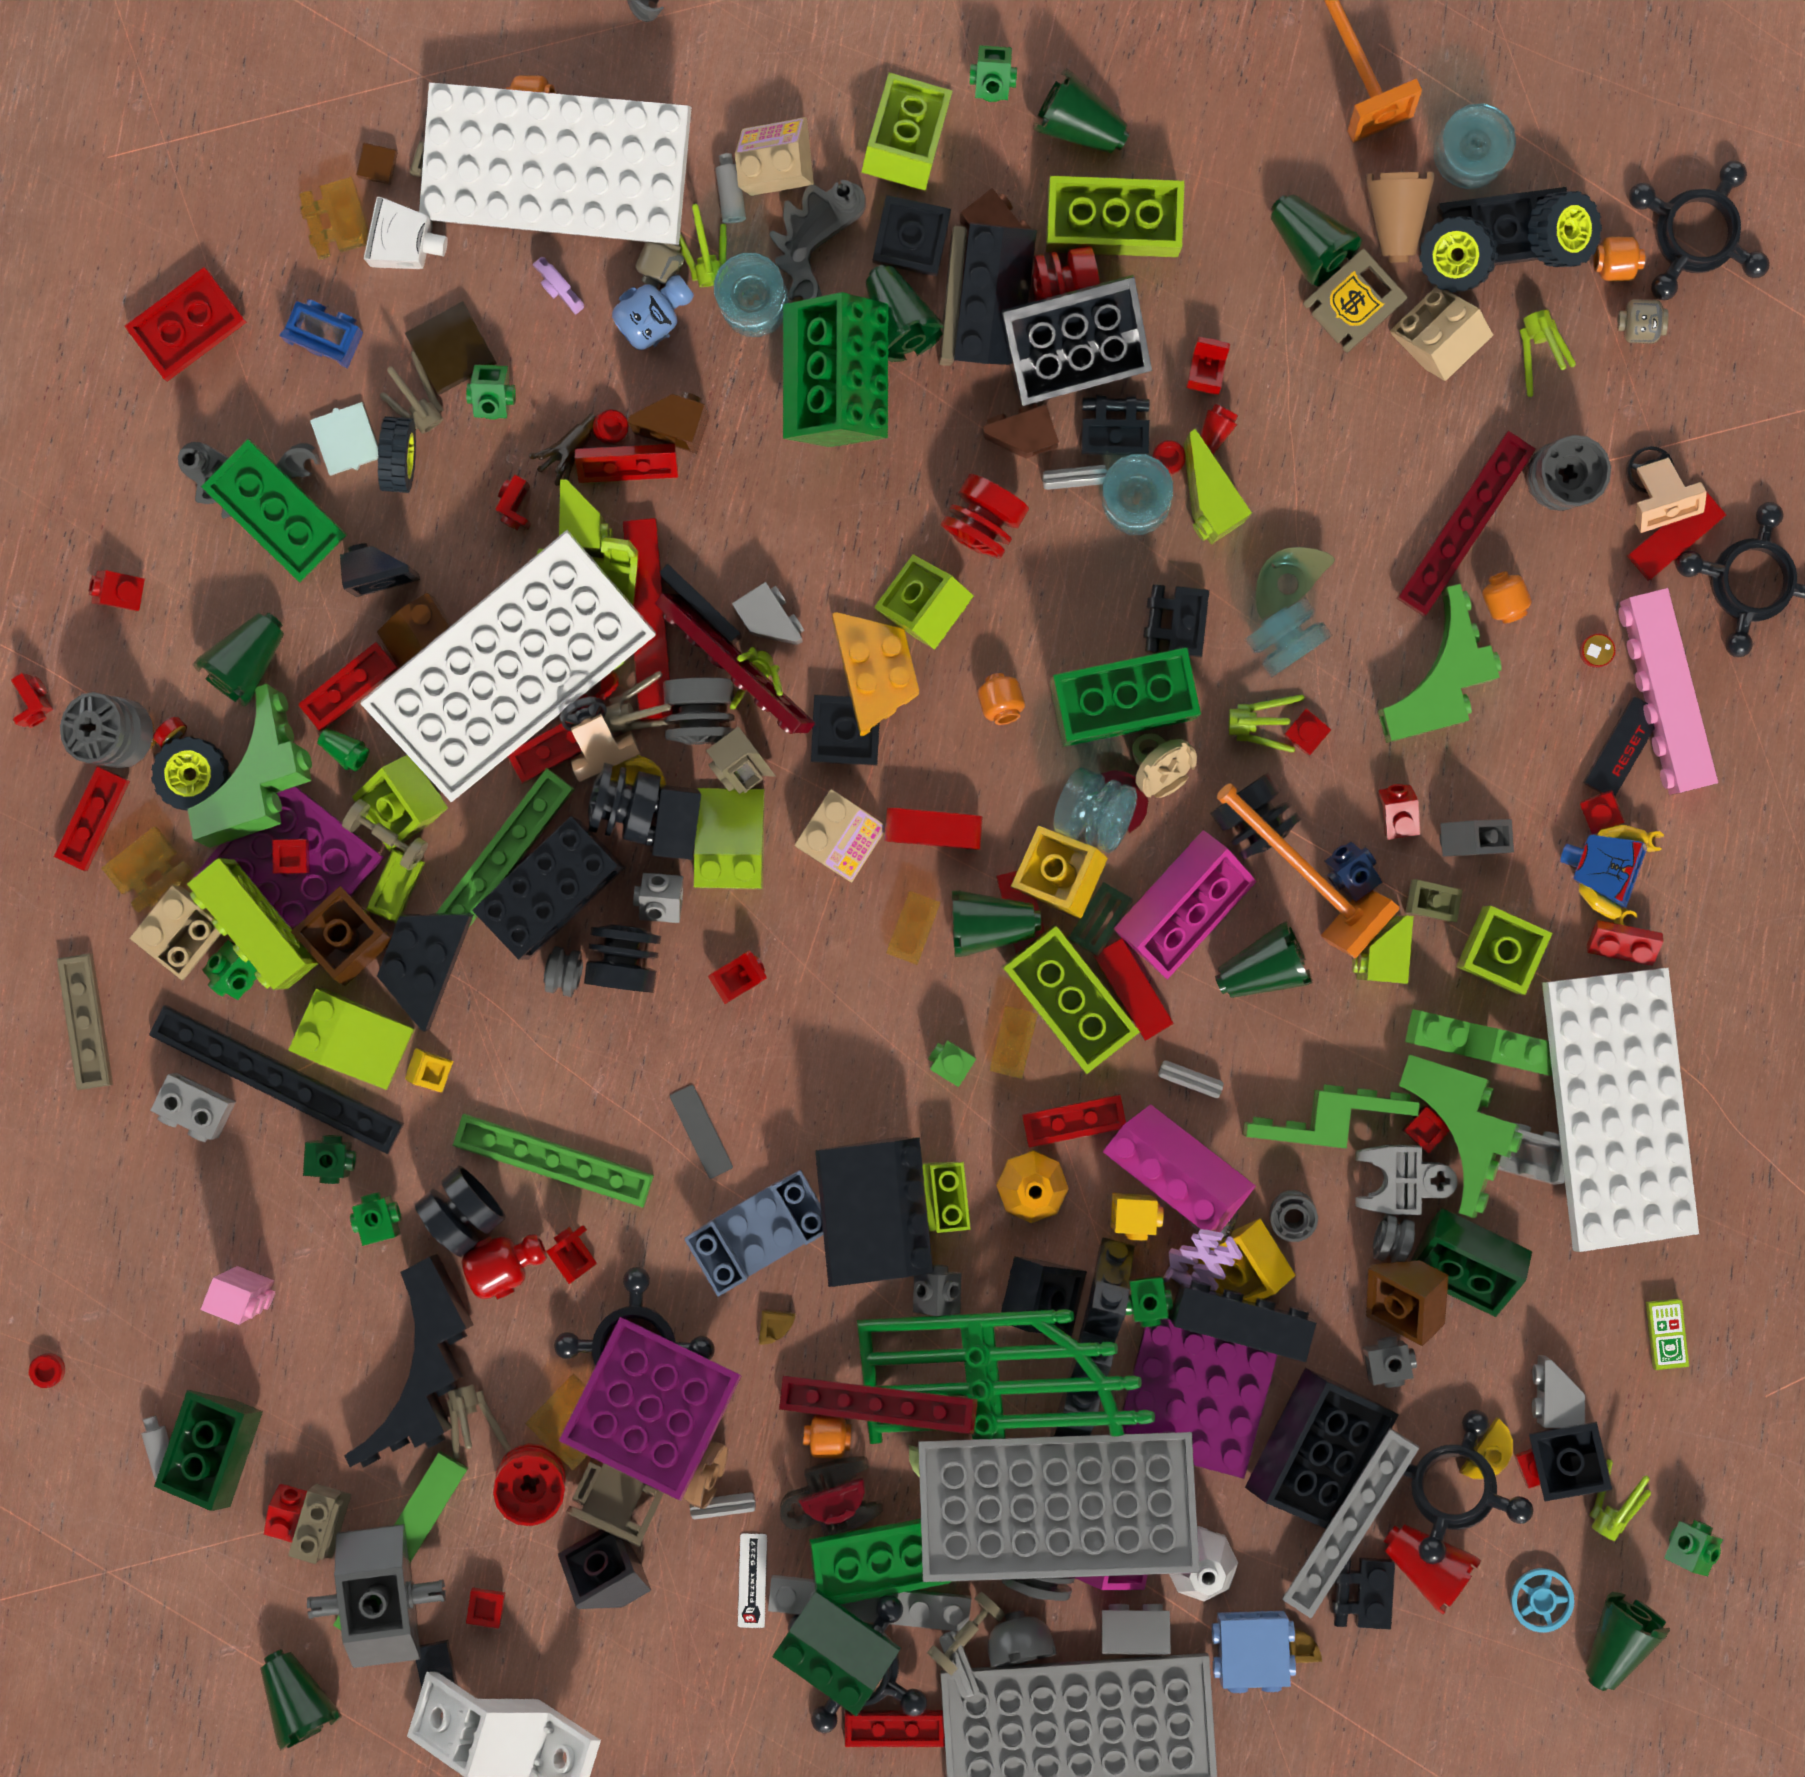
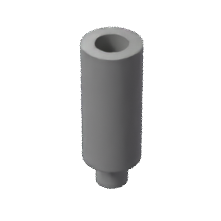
(729, 193)
(155, 1443)

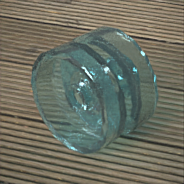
(1474, 146)
(1288, 637)

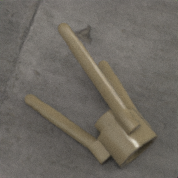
(425, 414)
(622, 716)
(464, 1402)

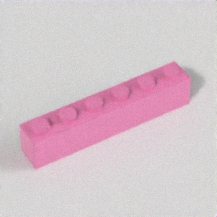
(1668, 690)

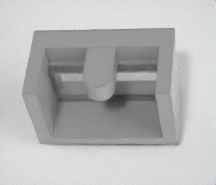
(1537, 1157)

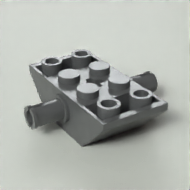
(368, 1565)

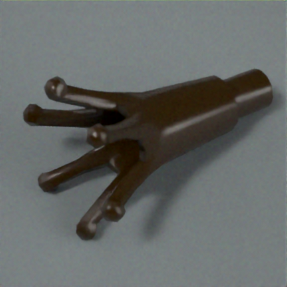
(565, 449)

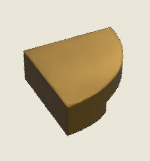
(775, 1325)
(1304, 1648)

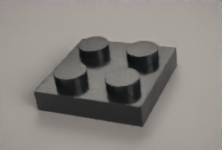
(911, 235)
(837, 734)

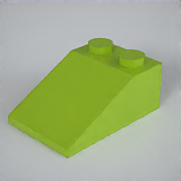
(906, 131)
(1213, 498)
(730, 839)
(351, 1038)

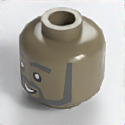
(659, 262)
(1643, 321)

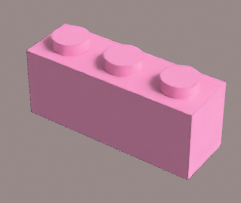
(238, 1295)

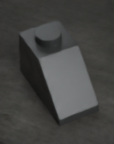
(1476, 837)

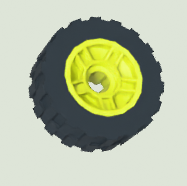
(1564, 229)
(1440, 262)
(396, 454)
(183, 754)

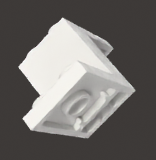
(498, 1734)

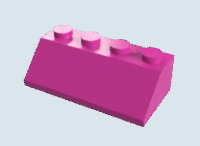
(1185, 904)
(1179, 1169)

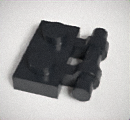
(1115, 436)
(1187, 621)
(1374, 1594)

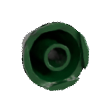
(1080, 116)
(1313, 238)
(911, 321)
(242, 657)
(990, 922)
(1266, 965)
(1623, 1640)
(294, 1700)

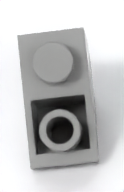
(765, 617)
(1558, 1398)

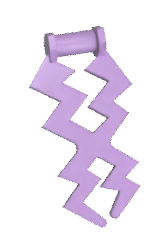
(1211, 1269)

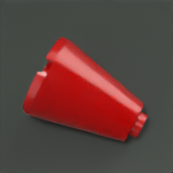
(1436, 1582)

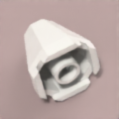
(1216, 1568)

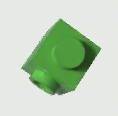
(951, 1062)

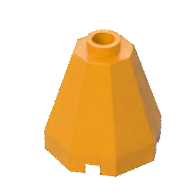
(1027, 1171)

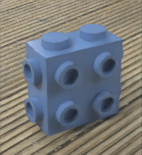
(1253, 1650)

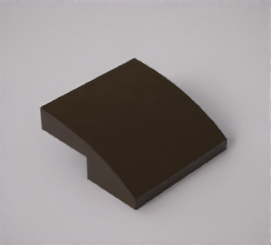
(449, 347)

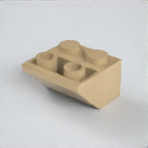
(1442, 332)
(177, 932)

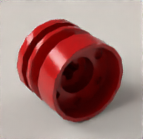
(1078, 274)
(983, 519)
(521, 1501)

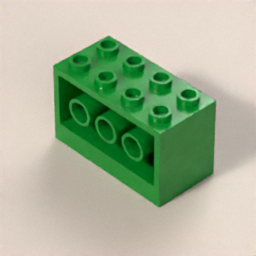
(835, 370)
(1124, 697)

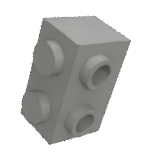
(193, 1107)
(1136, 1631)

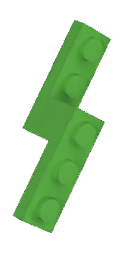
(1479, 1042)
(1330, 1117)

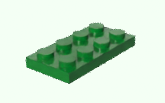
(274, 510)
(870, 1562)

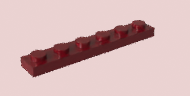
(1466, 523)
(724, 656)
(878, 1404)

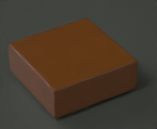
(377, 163)

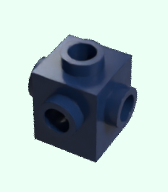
(1353, 871)

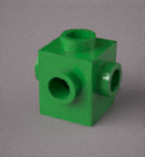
(993, 73)
(490, 392)
(229, 972)
(370, 1229)
(1161, 1301)
(1694, 1547)

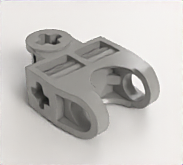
(1404, 1180)

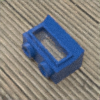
(322, 332)

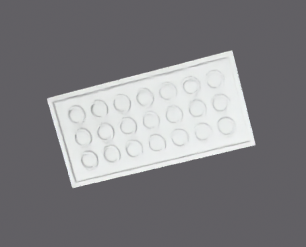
(555, 163)
(508, 666)
(1620, 1109)

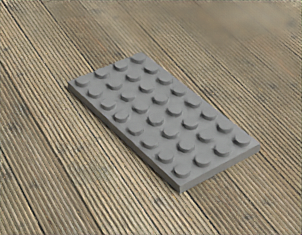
(1058, 1507)
(1084, 1719)

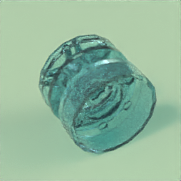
(742, 279)
(1141, 475)
(1095, 810)

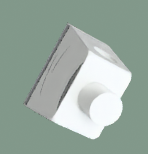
(401, 237)

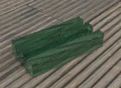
(1089, 912)

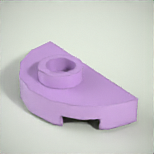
(557, 285)

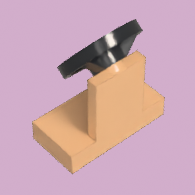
(1668, 495)
(595, 738)

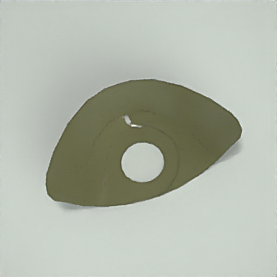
(1303, 563)

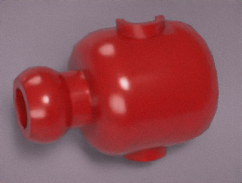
(499, 1265)

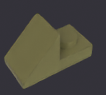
(1433, 900)

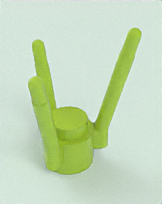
(707, 264)
(1541, 329)
(765, 664)
(1244, 721)
(1611, 1521)

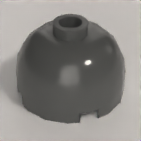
(1019, 1640)

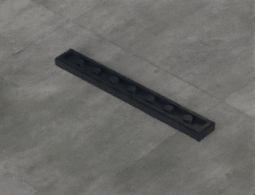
(276, 1079)

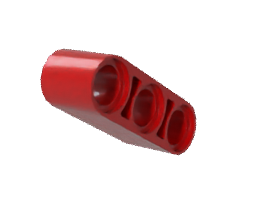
(933, 828)

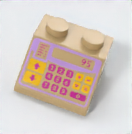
(774, 157)
(841, 836)

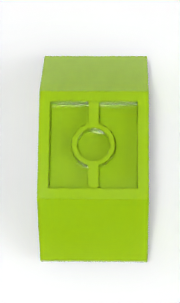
(946, 1196)

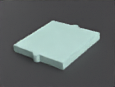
(345, 438)

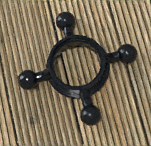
(1665, 285)
(1691, 564)
(636, 1282)
(1517, 1508)
(912, 1701)

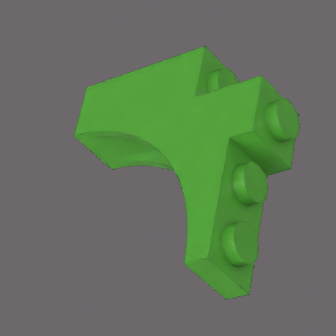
(1459, 665)
(249, 796)
(1479, 1137)

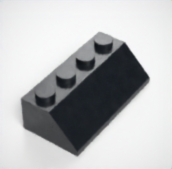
(994, 280)
(1243, 1321)

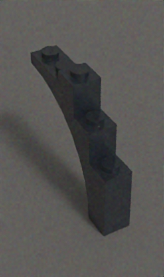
(437, 1318)
(1100, 1324)

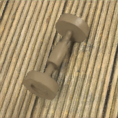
(357, 815)
(966, 1633)

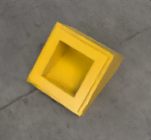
(428, 1070)

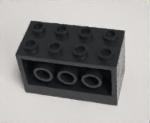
(548, 889)

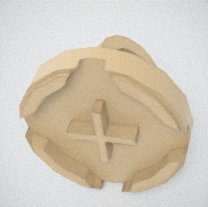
(1165, 766)

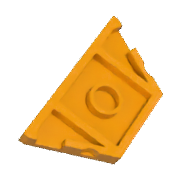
(875, 668)

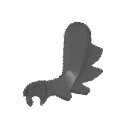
(807, 229)
(202, 461)

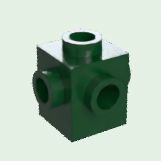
(317, 1159)

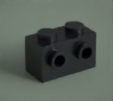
(674, 822)

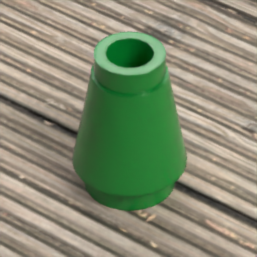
(344, 749)

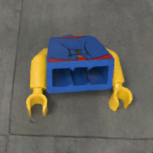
(1610, 867)

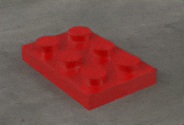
(185, 324)

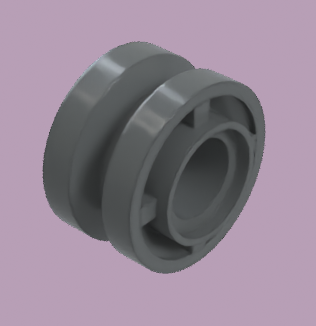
(563, 971)
(1293, 1231)
(1393, 1239)

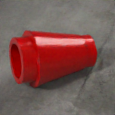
(1217, 427)

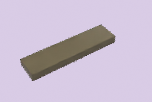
(952, 295)
(84, 1021)

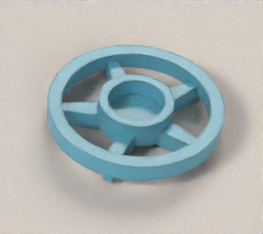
(1542, 1600)

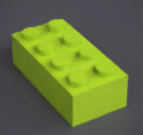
(1115, 216)
(251, 923)
(1070, 999)

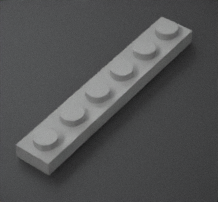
(1350, 1523)
(920, 1608)

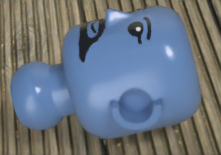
(648, 314)

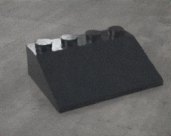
(1076, 340)
(874, 1211)
(1319, 1448)

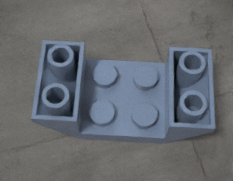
(757, 1232)

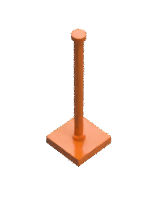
(1382, 108)
(1357, 920)

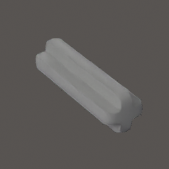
(1074, 477)
(1190, 1079)
(725, 1506)
(963, 1676)

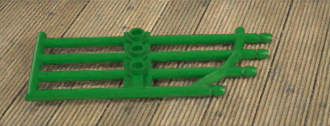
(982, 1371)

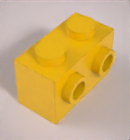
(1135, 1215)

